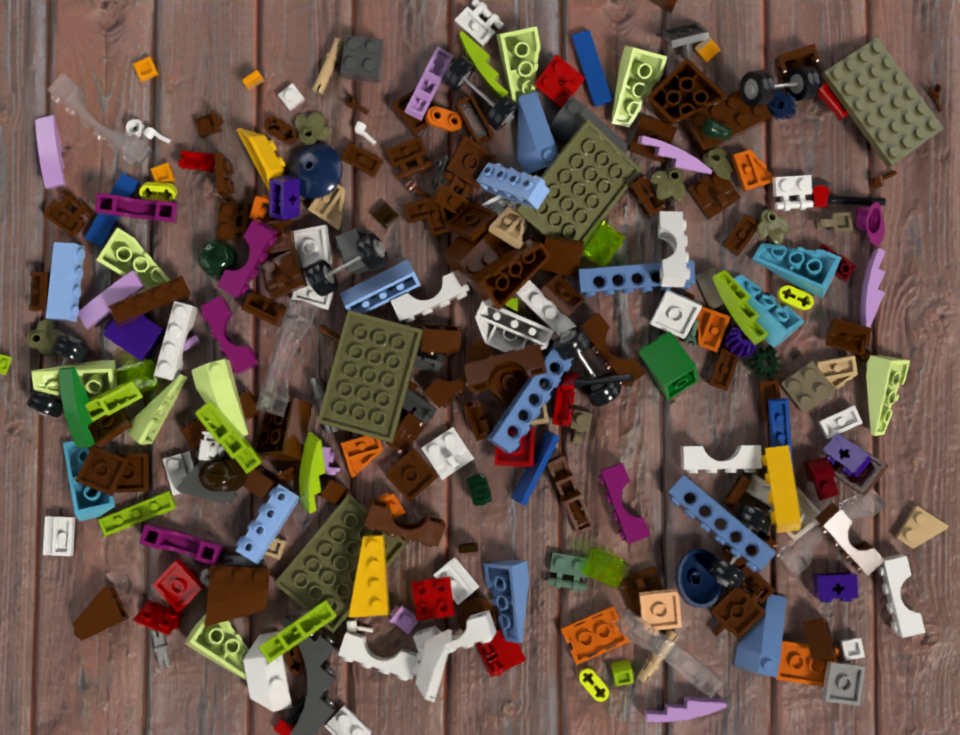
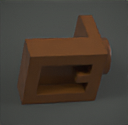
(209, 124)

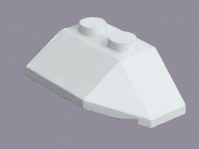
(510, 331)
(432, 664)
(267, 681)

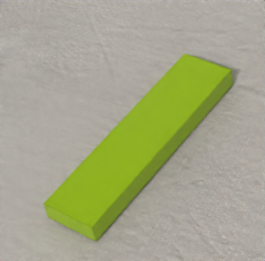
(137, 513)

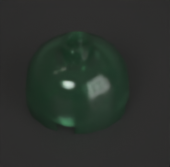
(216, 258)

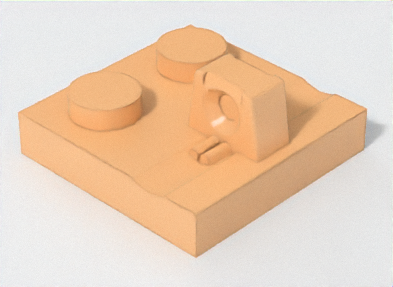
(661, 608)

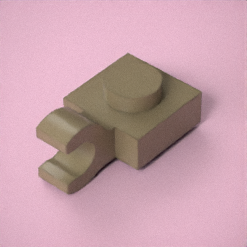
(839, 222)
(580, 423)

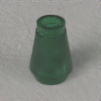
(716, 130)

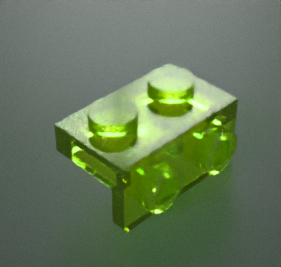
(602, 245)
(141, 373)
(604, 567)

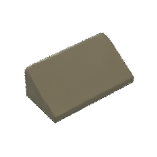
(708, 288)

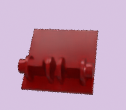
(433, 598)
(158, 617)
(500, 654)

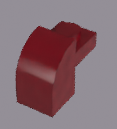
(822, 475)

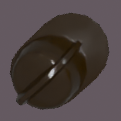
(222, 475)

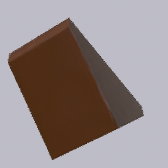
(331, 489)

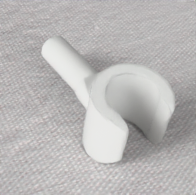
(360, 130)
(150, 133)
(352, 627)

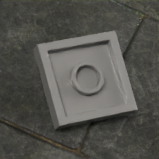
(843, 683)

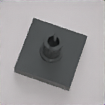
(684, 37)

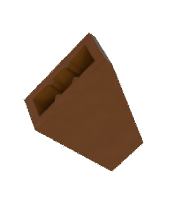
(100, 614)

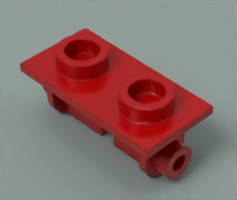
(197, 160)
(561, 413)

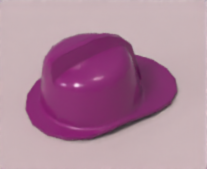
(870, 220)

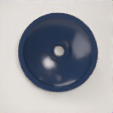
(322, 176)
(702, 588)

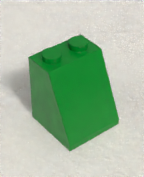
(669, 365)

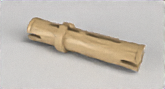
(328, 66)
(652, 664)

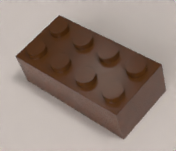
(729, 112)

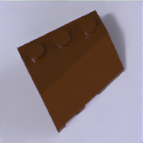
(683, 94)
(469, 257)
(285, 436)
(236, 593)

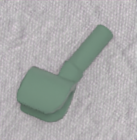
(692, 335)

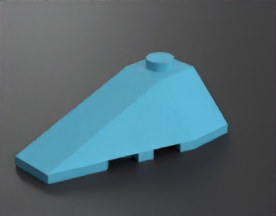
(804, 268)
(774, 318)
(86, 501)

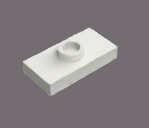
(758, 490)

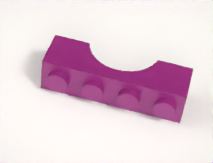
(136, 208)
(259, 238)
(218, 314)
(632, 527)
(191, 545)

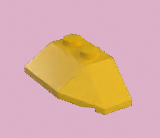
(263, 155)

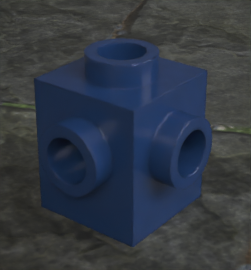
(776, 103)

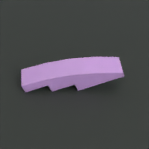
(429, 83)
(50, 152)
(679, 158)
(871, 295)
(98, 308)
(692, 708)

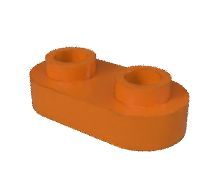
(444, 119)

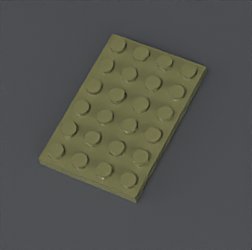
(882, 102)
(582, 185)
(370, 376)
(330, 562)

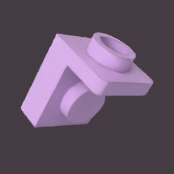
(329, 458)
(403, 618)

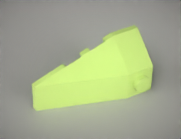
(519, 59)
(636, 78)
(125, 254)
(94, 375)
(883, 380)
(217, 384)
(151, 418)
(220, 645)

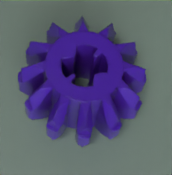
(739, 343)

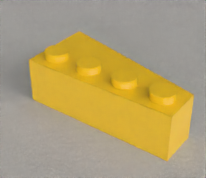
(782, 489)
(371, 582)

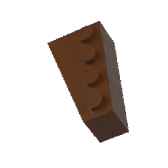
(509, 273)

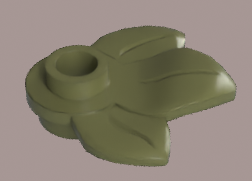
(312, 125)
(717, 161)
(667, 185)
(772, 226)
(47, 334)

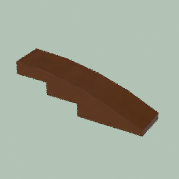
(570, 494)

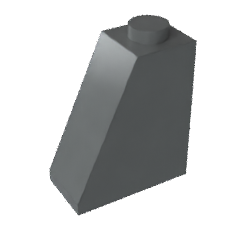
(193, 487)

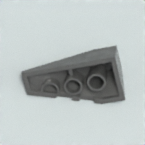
(573, 116)

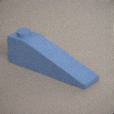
(535, 141)
(510, 589)
(762, 642)

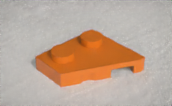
(751, 171)
(711, 328)
(360, 452)

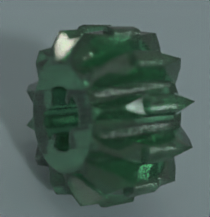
(763, 355)
(479, 489)

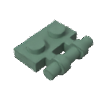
(567, 565)

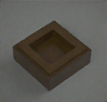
(385, 215)
(468, 547)

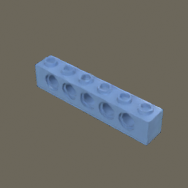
(587, 287)
(499, 435)
(687, 487)

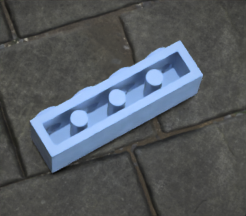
(513, 185)
(65, 282)
(380, 288)
(268, 523)

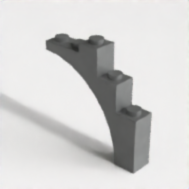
(319, 678)

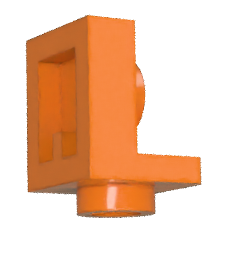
(258, 210)
(395, 505)

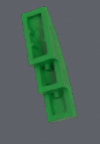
(74, 401)

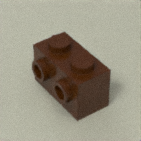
(441, 339)

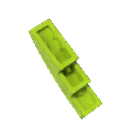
(483, 69)
(736, 302)
(112, 400)
(229, 437)
(311, 467)
(297, 632)

